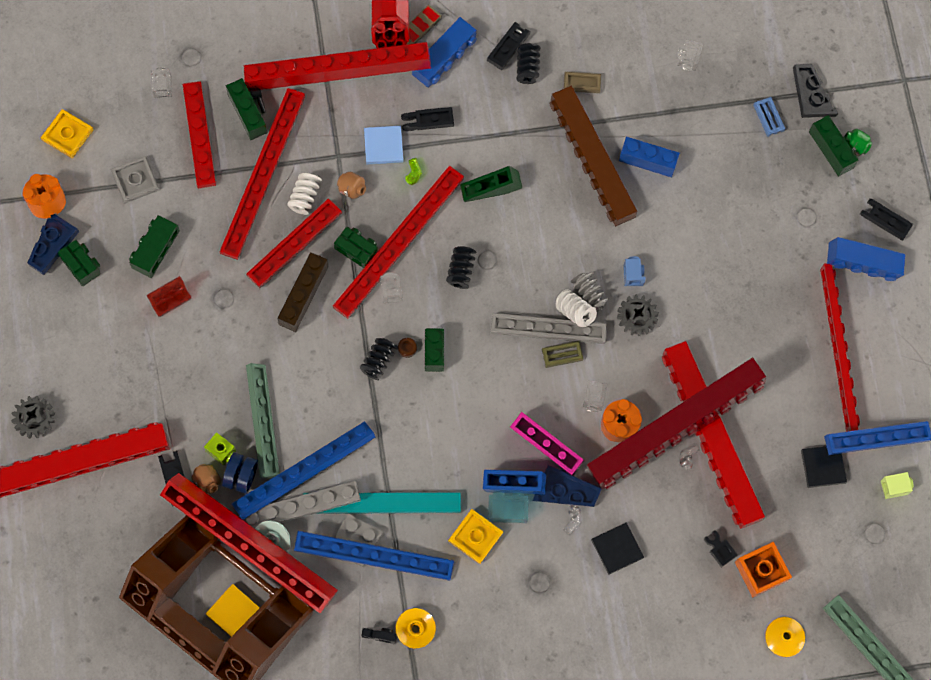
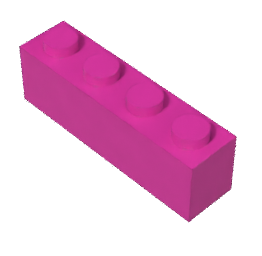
(547, 443)

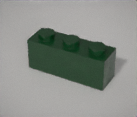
(246, 109)
(833, 145)
(154, 246)

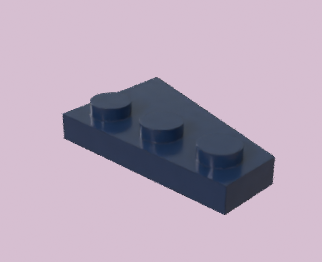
(53, 238)
(567, 489)

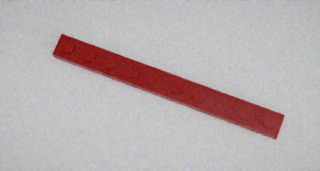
(262, 174)
(398, 242)
(840, 348)

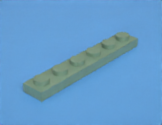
(262, 420)
(865, 640)

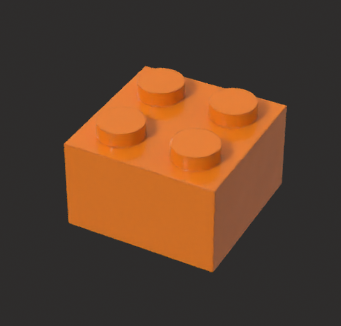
(763, 569)

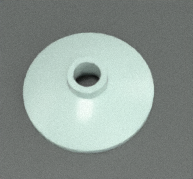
(274, 528)

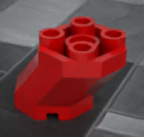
(390, 23)

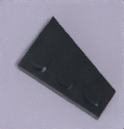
(811, 96)

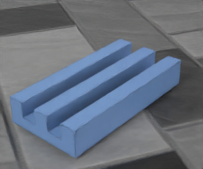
(773, 130)

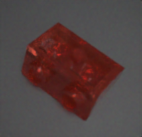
(169, 296)

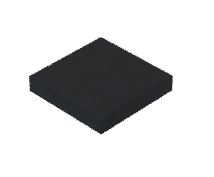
(823, 468)
(617, 548)

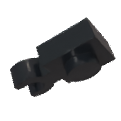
(721, 551)
(385, 635)

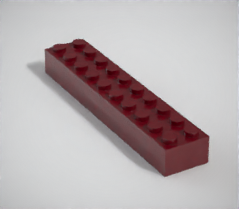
(677, 423)

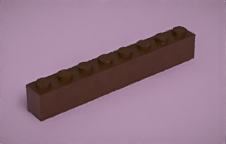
(593, 156)

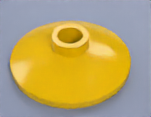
(419, 618)
(780, 645)

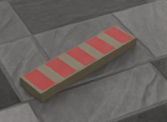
(423, 23)

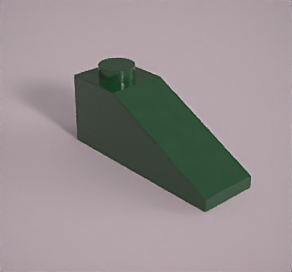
(492, 184)

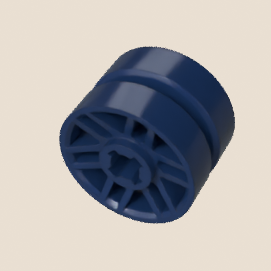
(240, 473)

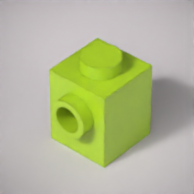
(219, 448)

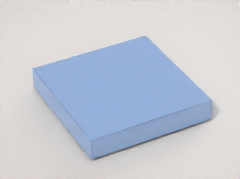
(383, 145)

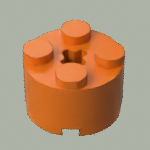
(44, 195)
(620, 410)

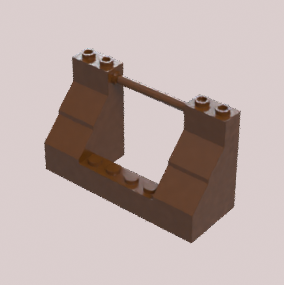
(163, 571)

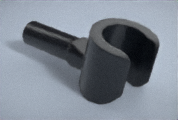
(256, 94)

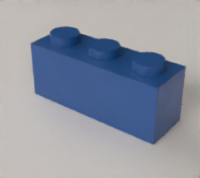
(649, 157)
(514, 481)

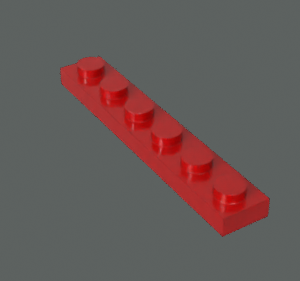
(199, 134)
(294, 243)

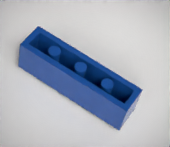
(446, 51)
(866, 259)

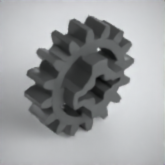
(642, 320)
(37, 410)

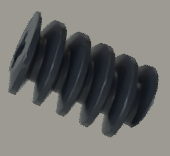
(528, 63)
(459, 267)
(377, 356)

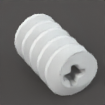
(302, 192)
(575, 308)

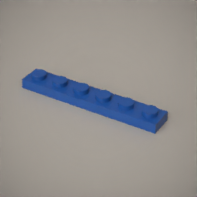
(878, 438)

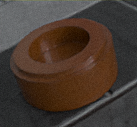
(407, 347)

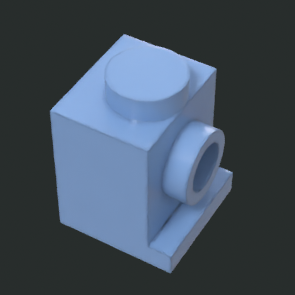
(633, 272)

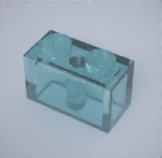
(508, 508)

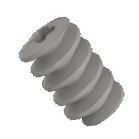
(589, 291)

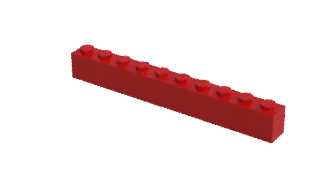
(337, 66)
(715, 440)
(82, 459)
(248, 542)

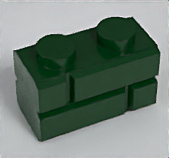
(355, 246)
(79, 263)
(434, 350)

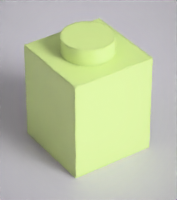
(897, 485)

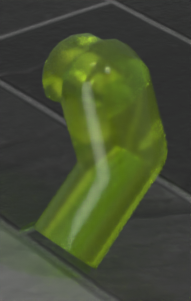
(415, 173)

